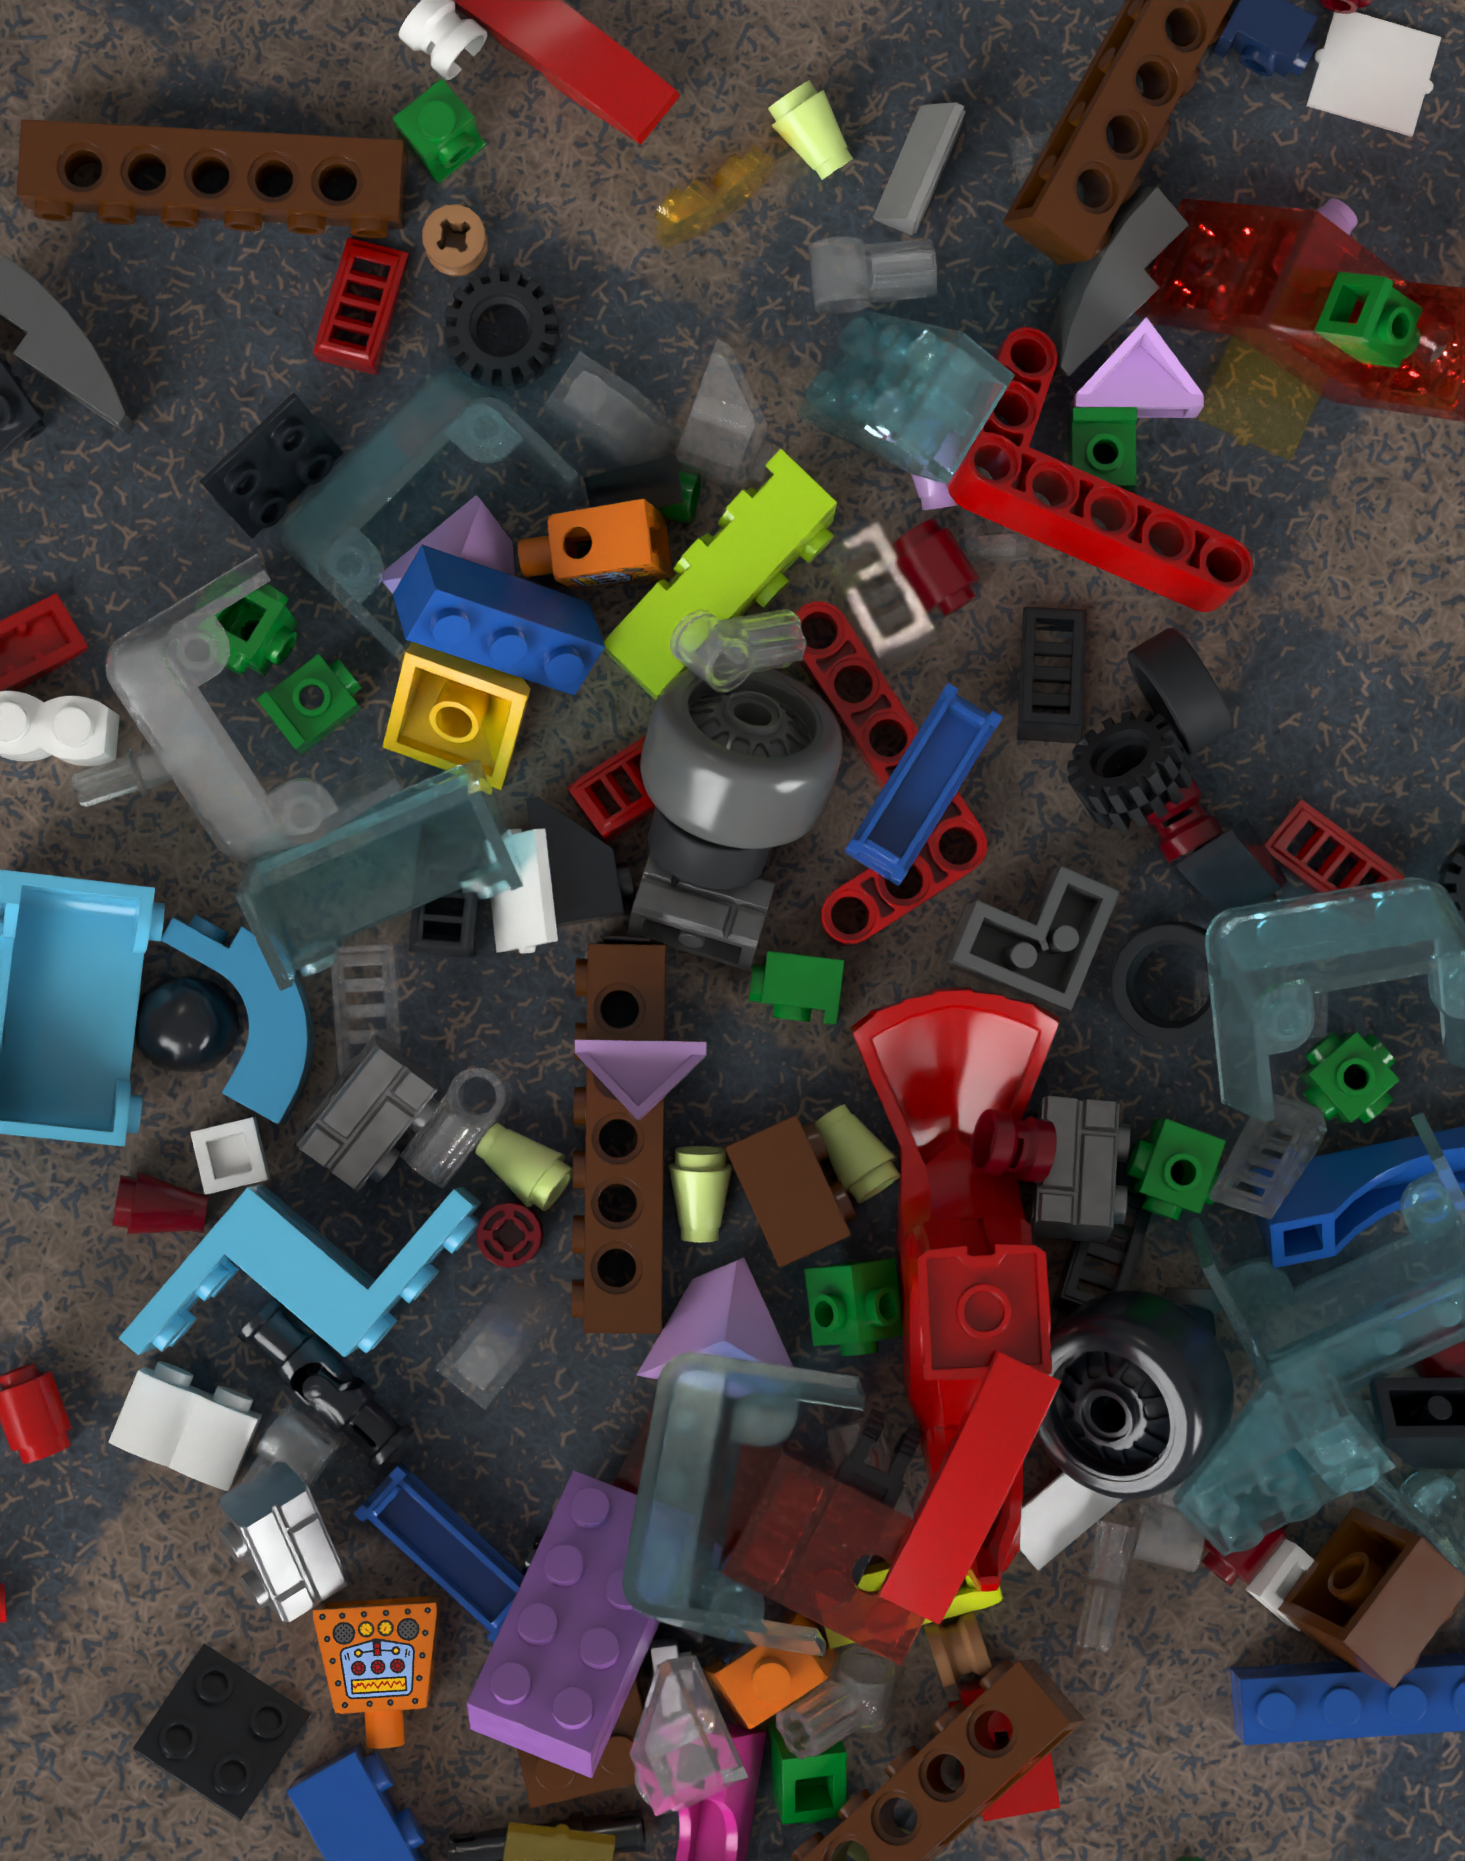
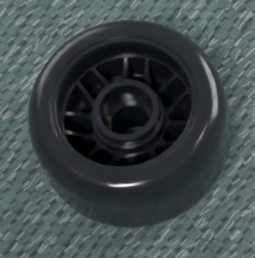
(1136, 1394)

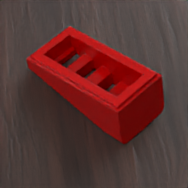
(348, 354)
(583, 794)
(1345, 844)

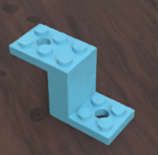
(301, 1272)

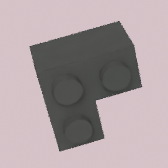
(1039, 956)

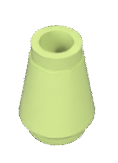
(811, 129)
(856, 1154)
(525, 1166)
(700, 1190)

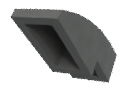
(1114, 282)
(58, 346)

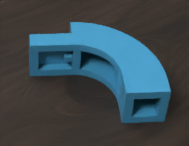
(280, 1022)

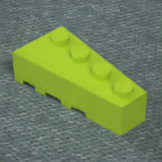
(727, 572)

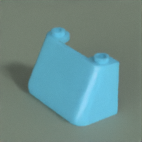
(71, 1004)

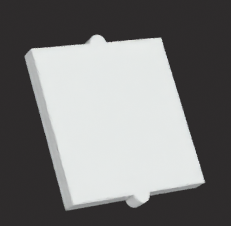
(1374, 71)
(526, 914)

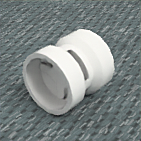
(442, 34)

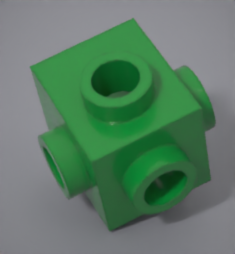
(270, 640)
(1326, 1077)
(1152, 1164)
(854, 1305)

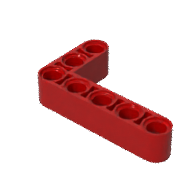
(1079, 496)
(858, 721)

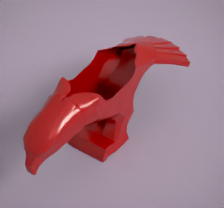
(961, 1234)

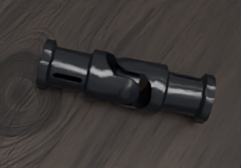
(340, 1398)

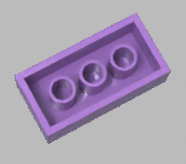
(568, 1636)

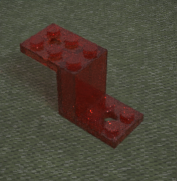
(1270, 290)
(798, 1537)

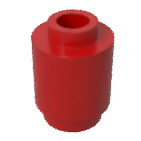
(33, 1413)

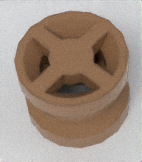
(461, 252)
(958, 1649)

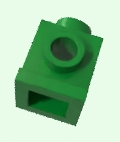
(439, 131)
(1385, 326)
(1104, 426)
(307, 726)
(798, 986)
(809, 1787)

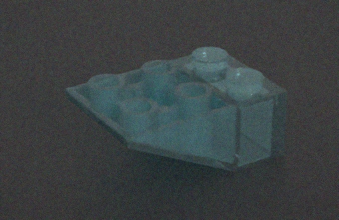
(906, 393)
(1284, 1457)

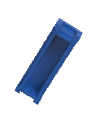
(922, 785)
(444, 1547)

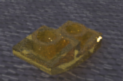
(699, 209)

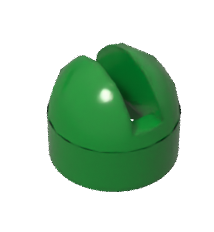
(685, 511)

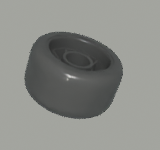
(743, 761)

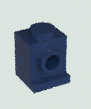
(1269, 36)

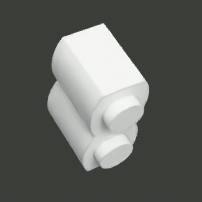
(65, 727)
(186, 1426)

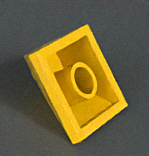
(456, 712)

